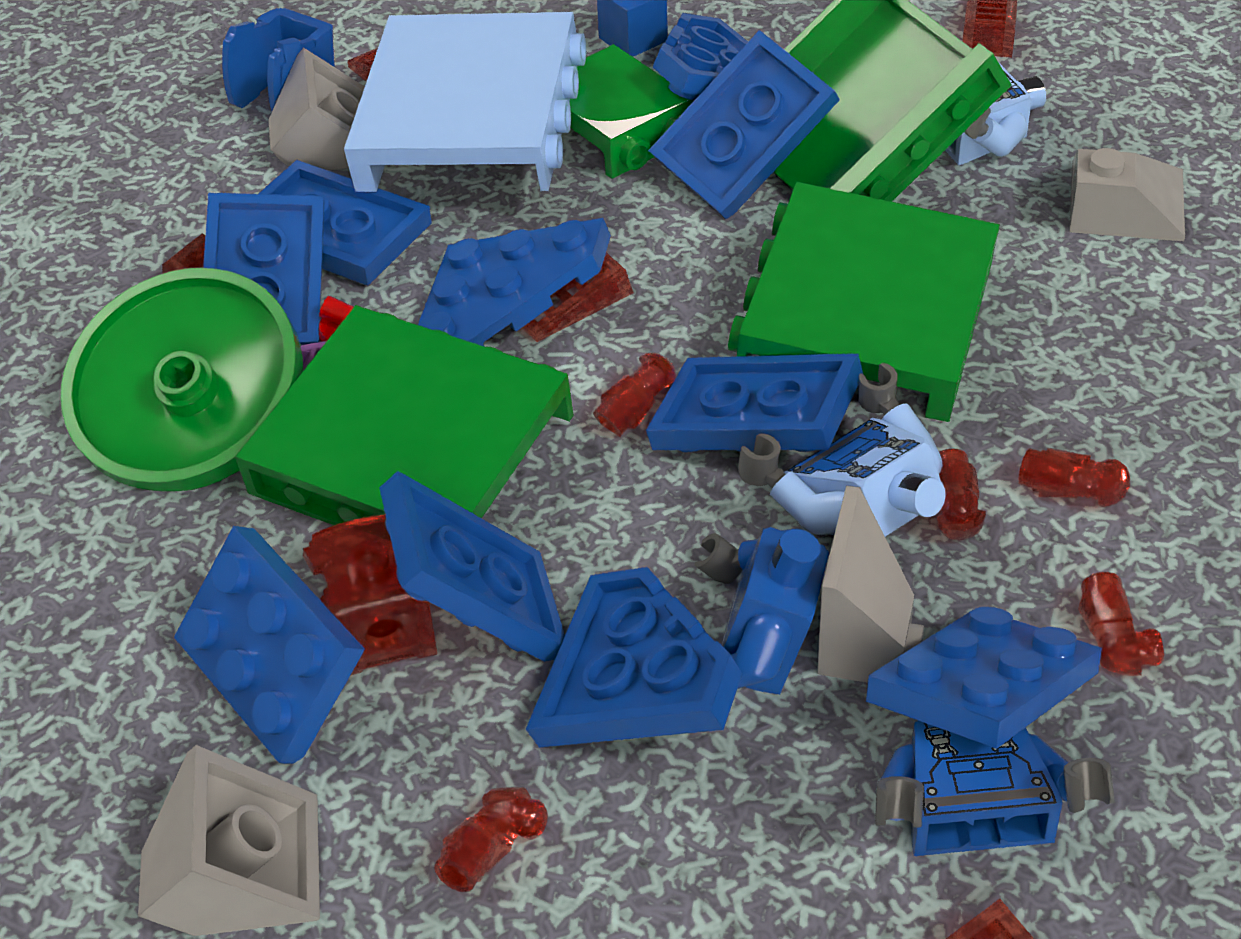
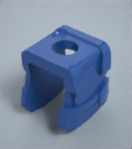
(266, 51)

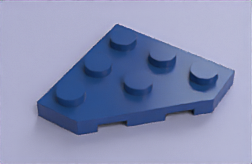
(696, 53)
(510, 277)
(633, 668)

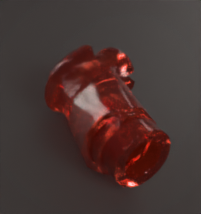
(633, 396)
(1074, 475)
(960, 509)
(1111, 623)
(488, 836)

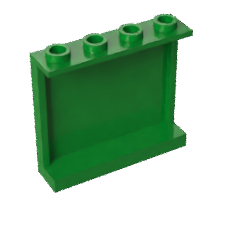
(901, 93)
(870, 282)
(404, 402)

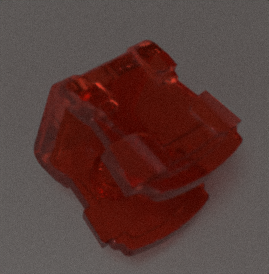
(365, 592)

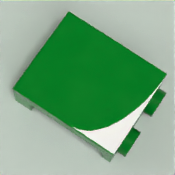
(623, 108)

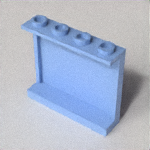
(467, 93)

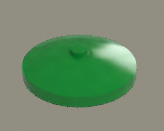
(178, 378)

